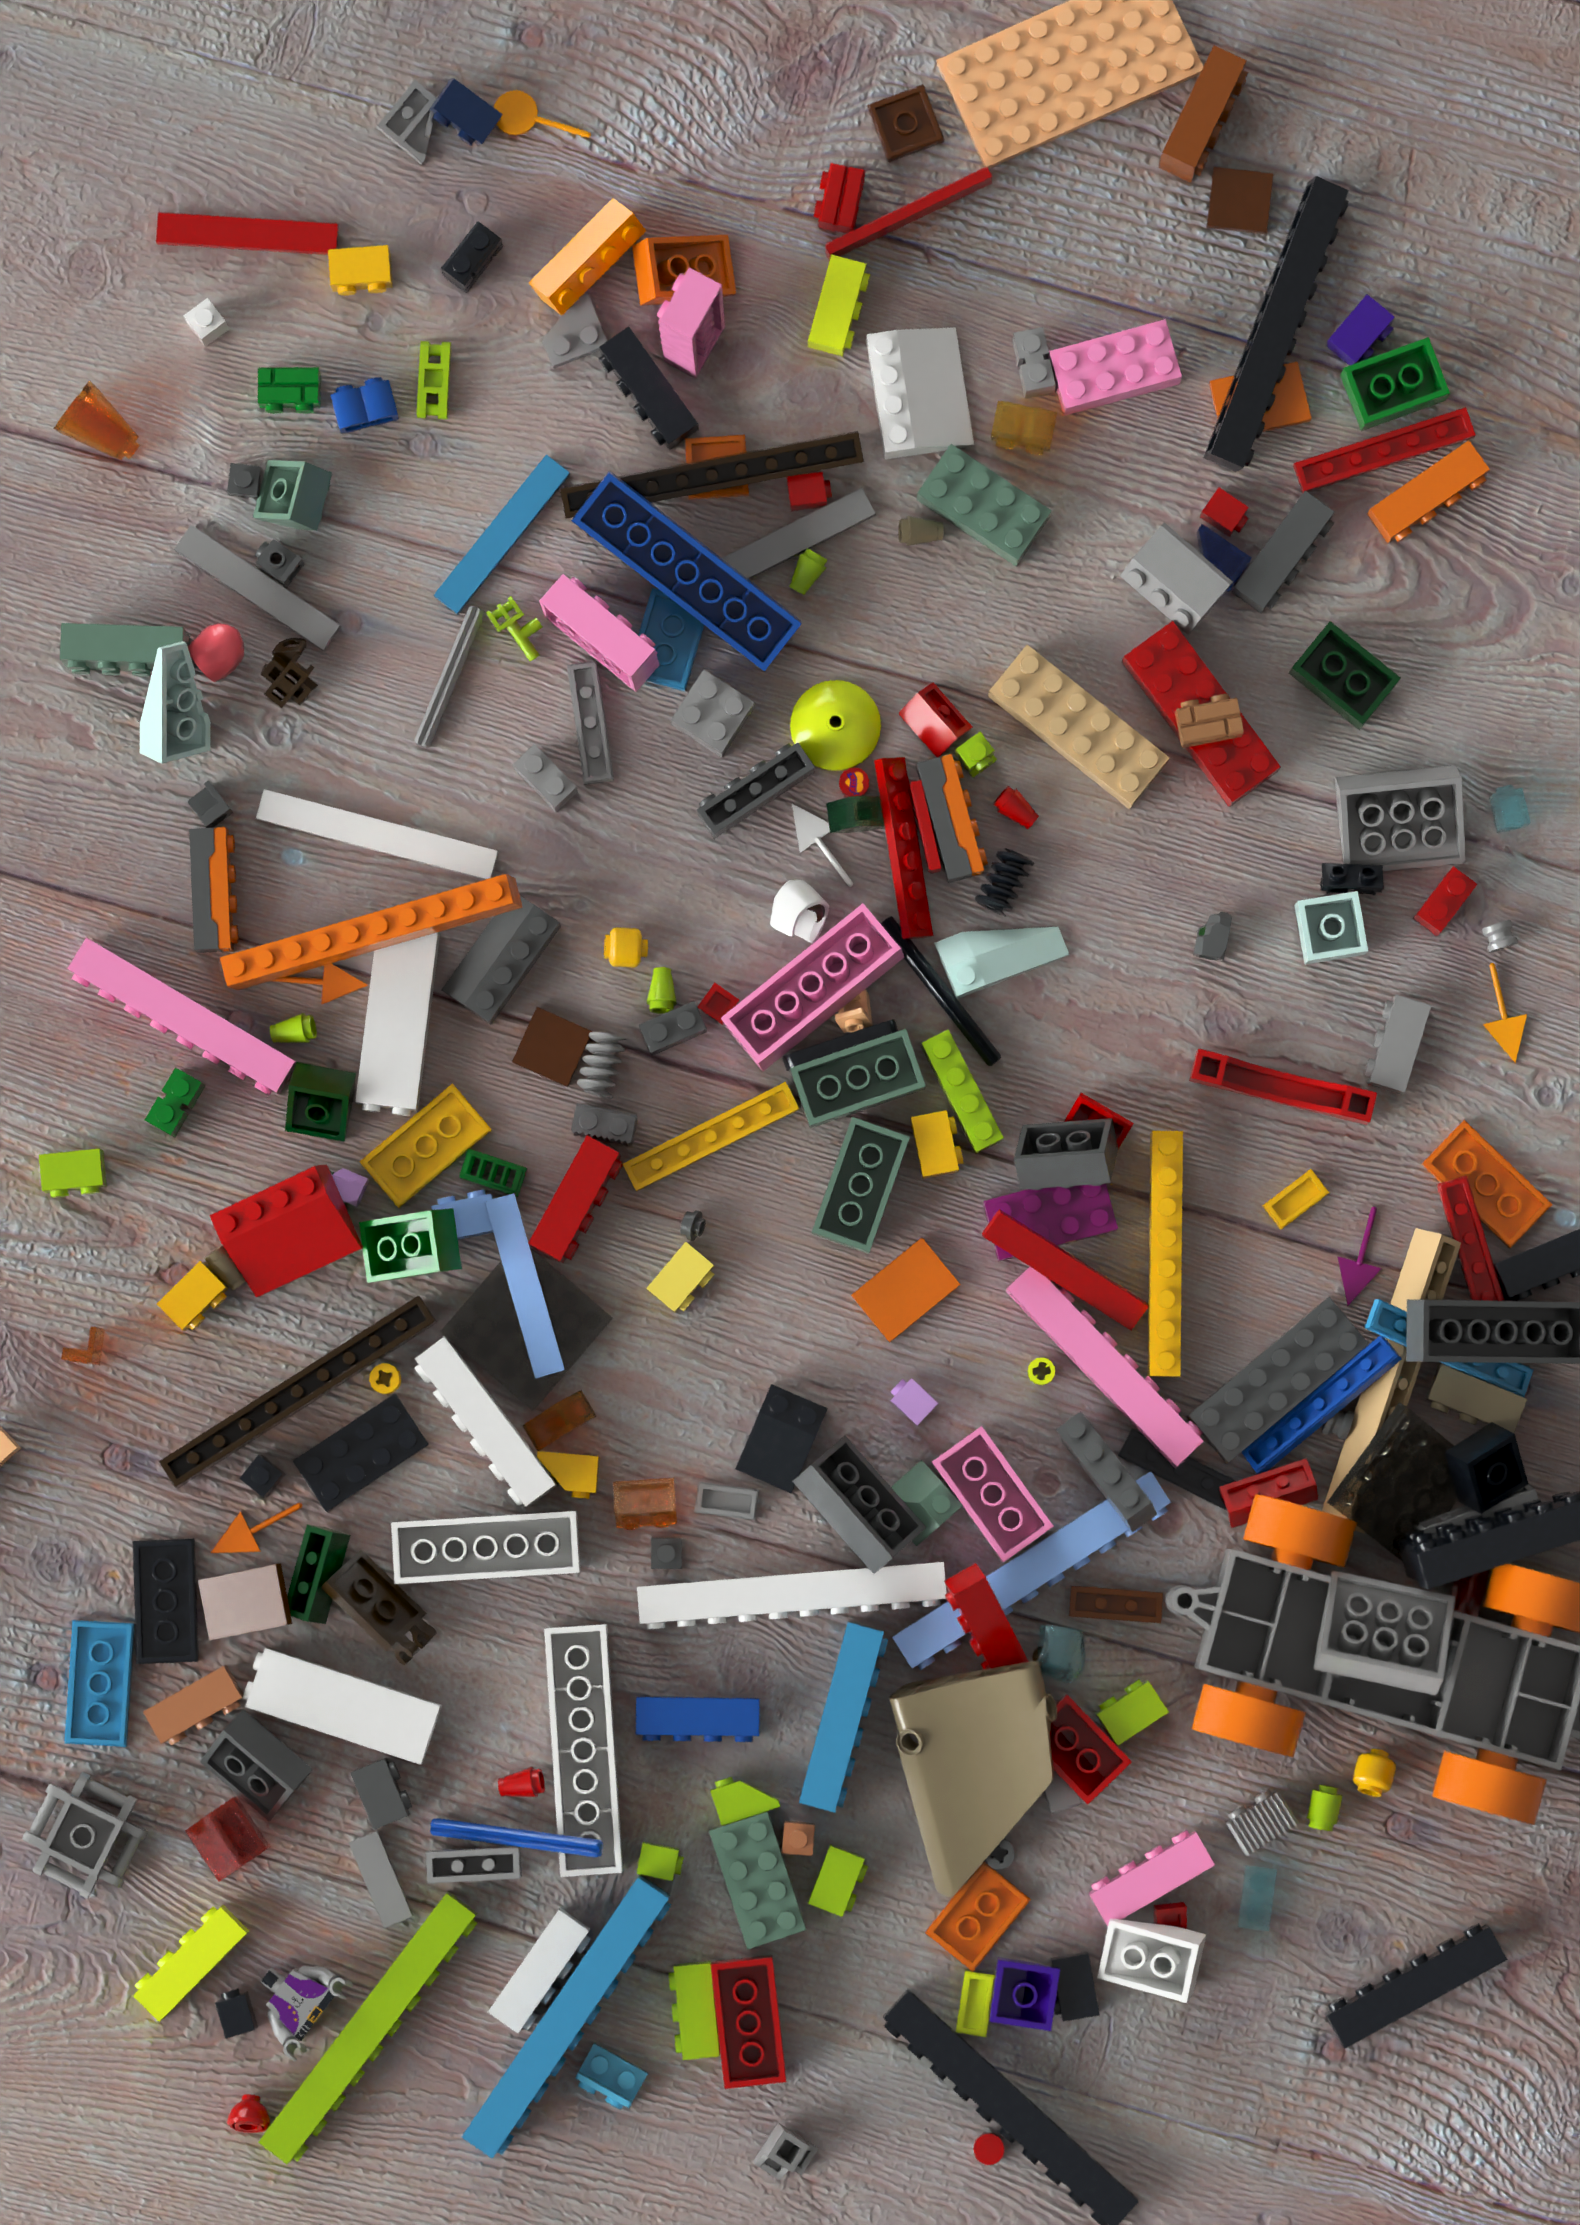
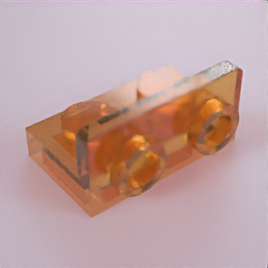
(645, 1503)

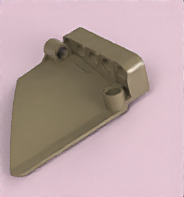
(976, 1761)

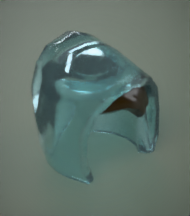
(1060, 1653)

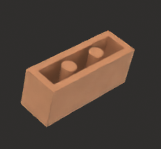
(194, 1705)

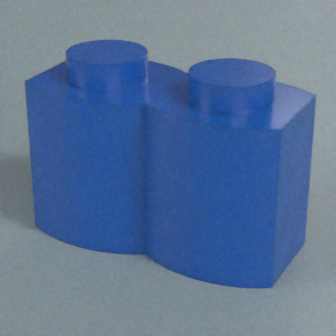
(364, 405)

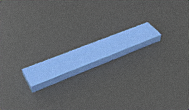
(524, 1285)

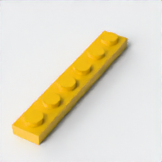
(711, 1136)

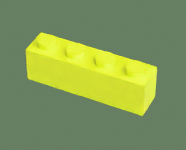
(190, 1963)

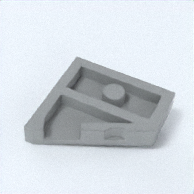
(411, 121)

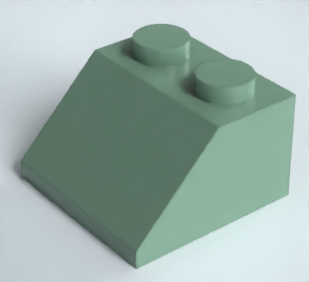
(292, 494)

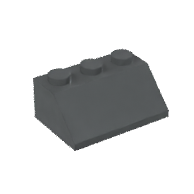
(256, 1765)

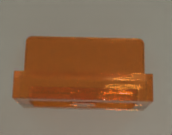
(92, 1354)

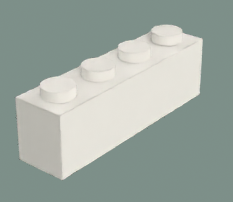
(539, 1970)

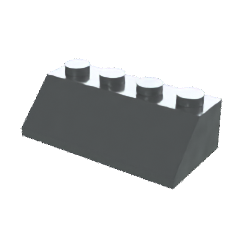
(501, 960)

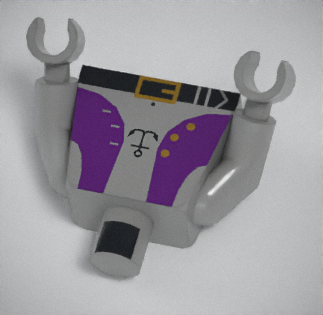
(300, 2002)

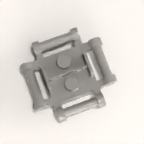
(84, 1835)

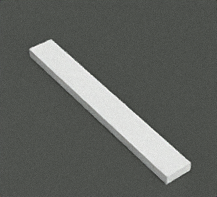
(377, 835)

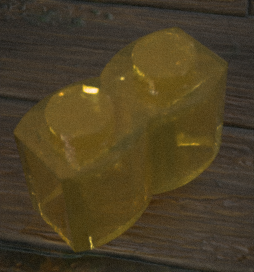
(1023, 427)

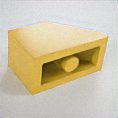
(573, 1471)

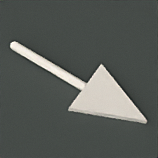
(811, 830)

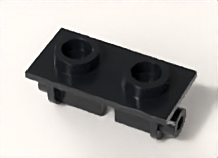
(1359, 877)

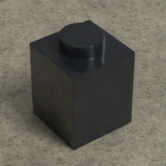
(262, 1476)
(236, 2013)

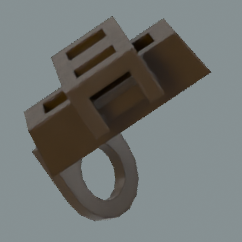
(285, 661)

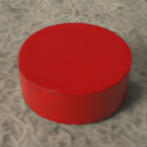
(988, 2148)

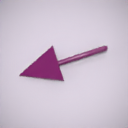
(1355, 1273)

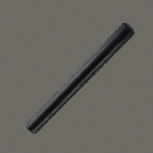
(943, 994)

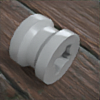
(1499, 936)

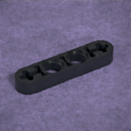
(840, 1043)

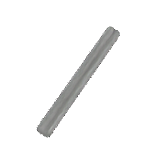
(449, 677)

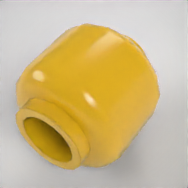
(625, 947)
(1374, 1773)

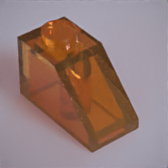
(559, 1420)

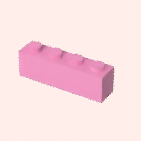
(1151, 1878)

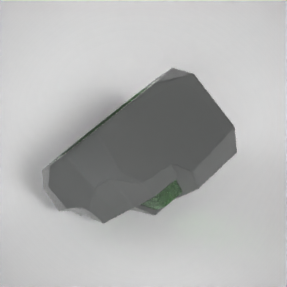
(1213, 937)

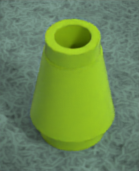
(807, 571)
(661, 992)
(294, 1030)

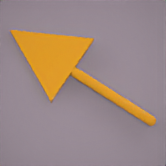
(1508, 1030)

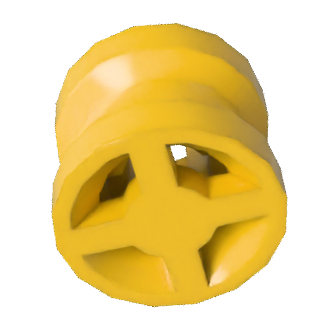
(387, 1382)

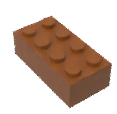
(1201, 116)

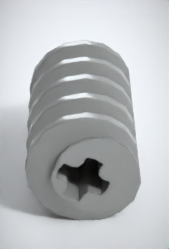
(600, 1064)

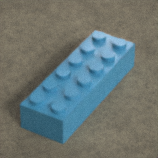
(841, 1717)

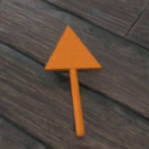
(335, 982)
(240, 1537)

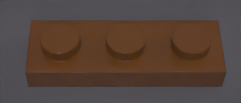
(1115, 1604)

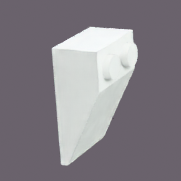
(1152, 1958)

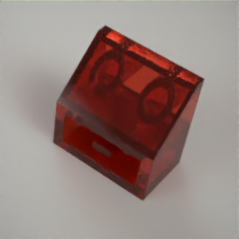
(227, 1838)

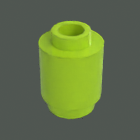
(1324, 1808)

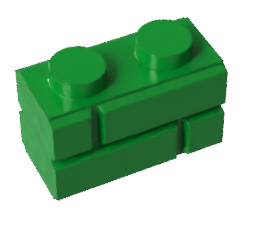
(289, 389)

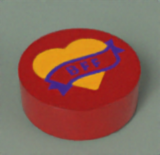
(854, 782)

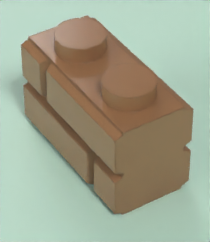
(1209, 721)

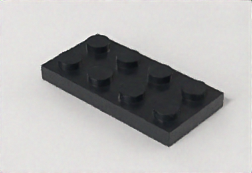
(360, 1452)

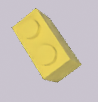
(681, 1277)

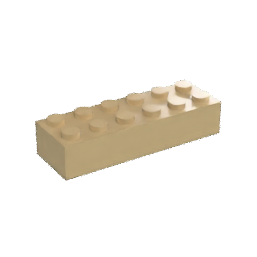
(1078, 726)

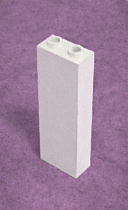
(397, 1026)
(342, 1705)

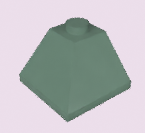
(926, 1498)

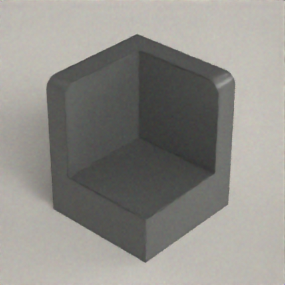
(209, 806)

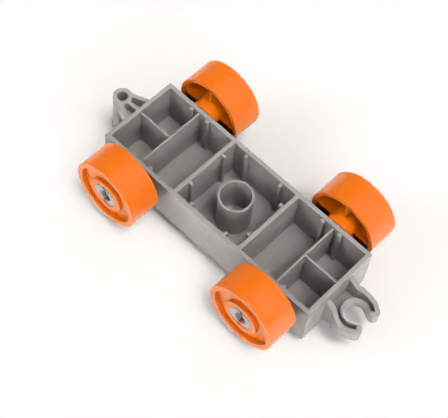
(1501, 1687)

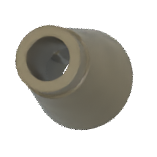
(919, 531)
(224, 1268)

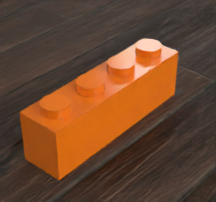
(1428, 492)

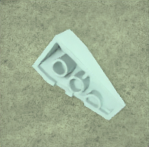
(173, 714)
(992, 956)

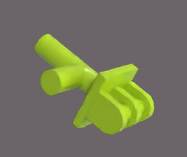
(519, 633)

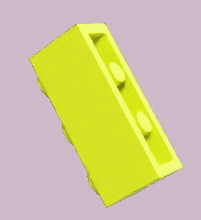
(838, 305)

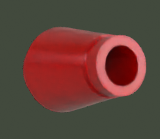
(1015, 807)
(522, 1784)

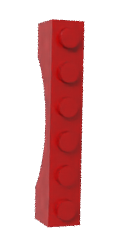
(1283, 1088)

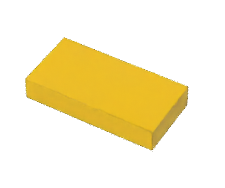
(1295, 1199)

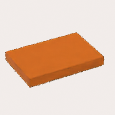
(1289, 404)
(905, 1290)
(977, 1916)

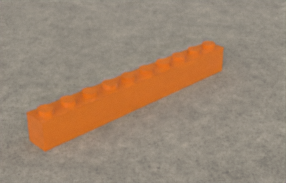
(371, 932)

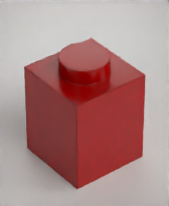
(808, 491)
(1225, 513)

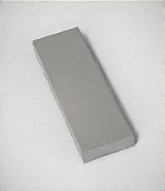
(381, 1879)

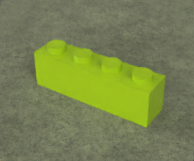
(962, 1091)

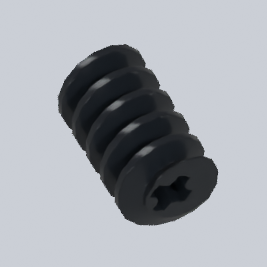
(1003, 881)

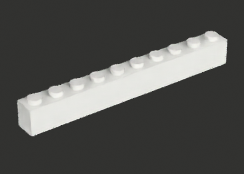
(791, 1593)

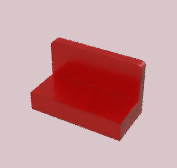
(934, 719)

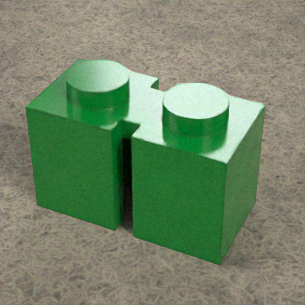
(179, 1090)

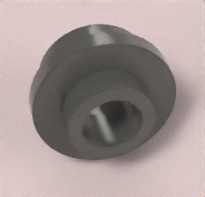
(692, 1225)

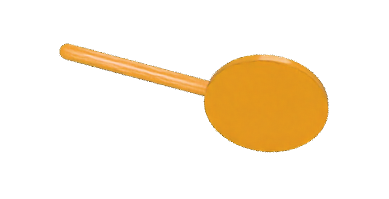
(521, 114)

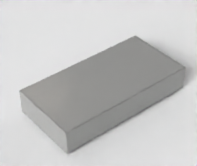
(726, 1501)

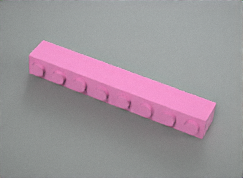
(182, 1016)
(1105, 1366)

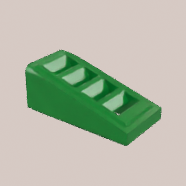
(468, 1164)

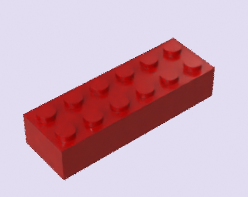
(1174, 673)

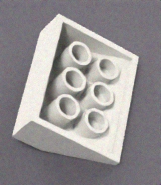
(919, 391)

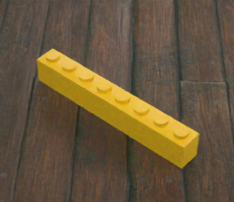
(1165, 1254)

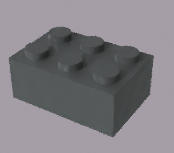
(1066, 1154)

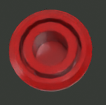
(249, 2115)

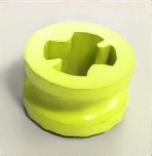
(1047, 1378)

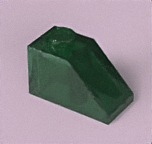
(855, 814)

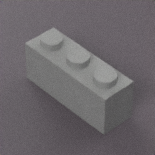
(1397, 1044)
(473, 1864)

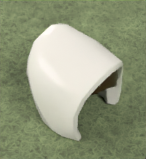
(799, 910)

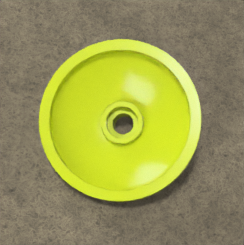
(836, 746)

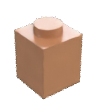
(798, 1838)

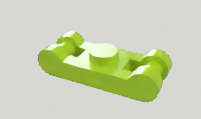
(433, 379)

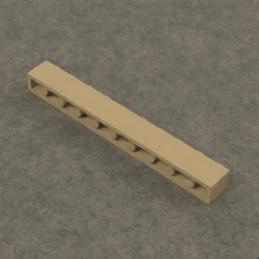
(1421, 1278)

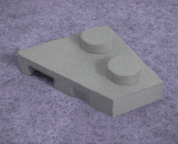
(574, 334)

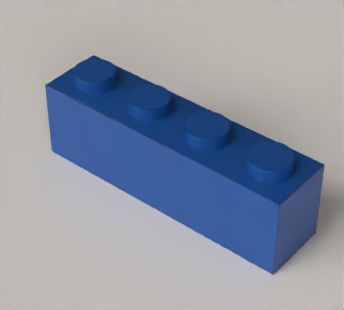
(697, 1717)

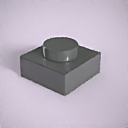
(244, 480)
(666, 1553)

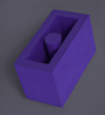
(1361, 331)

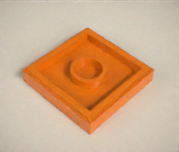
(713, 447)

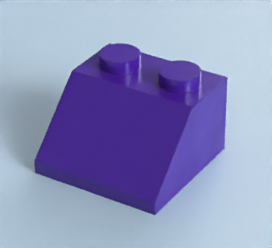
(1024, 1994)

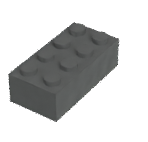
(859, 1504)

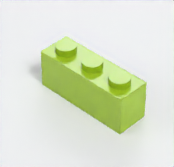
(694, 2010)

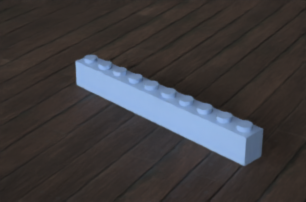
(1028, 1572)

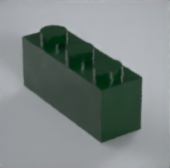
(318, 1559)

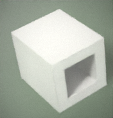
(206, 322)

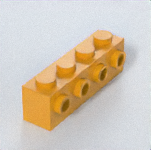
(587, 256)

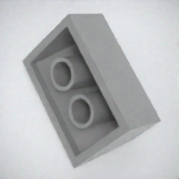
(1176, 578)

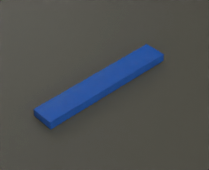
(1321, 1404)

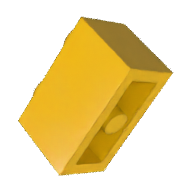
(360, 269)
(935, 1144)
(193, 1296)

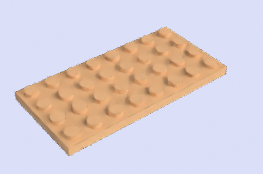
(1065, 71)

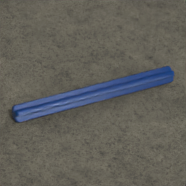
(517, 1837)

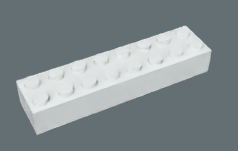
(583, 1745)

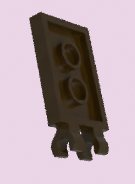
(379, 1606)

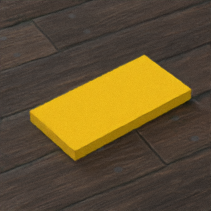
(425, 1146)

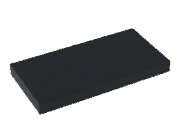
(165, 1601)

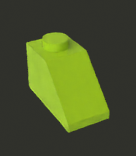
(740, 1800)

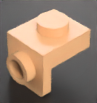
(855, 1014)

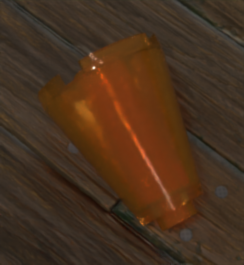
(98, 424)

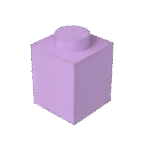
(912, 1400)

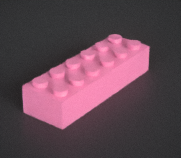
(691, 322)
(812, 987)

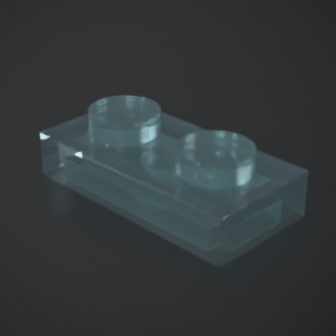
(1257, 1898)

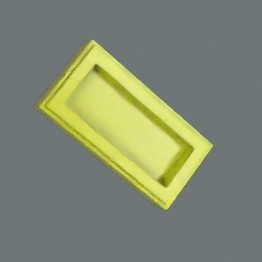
(975, 2003)

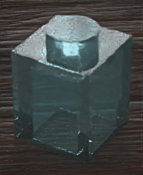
(1509, 809)

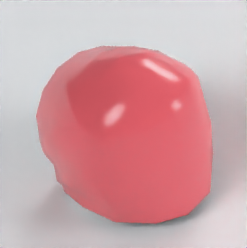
(217, 650)

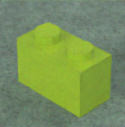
(72, 1171)
(1131, 1712)
(837, 1880)

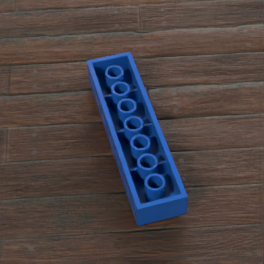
(686, 571)

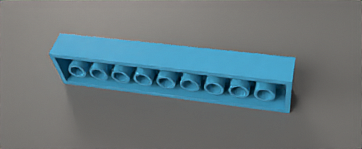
(565, 2017)

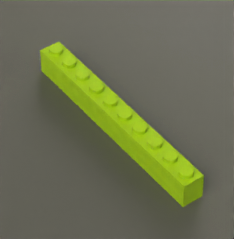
(368, 2027)

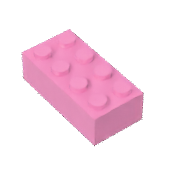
(1115, 367)
(600, 632)
(992, 1494)

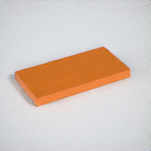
(1501, 1194)

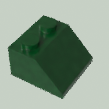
(320, 1101)

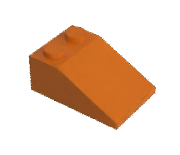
(662, 259)

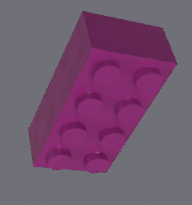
(1057, 1213)

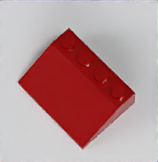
(287, 1230)

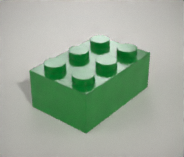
(1395, 384)
(410, 1245)

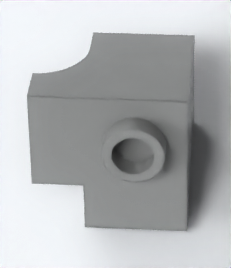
(784, 2153)

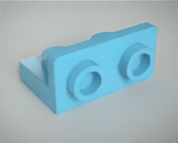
(610, 2076)

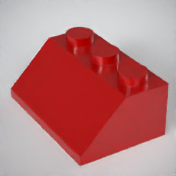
(1083, 1751)

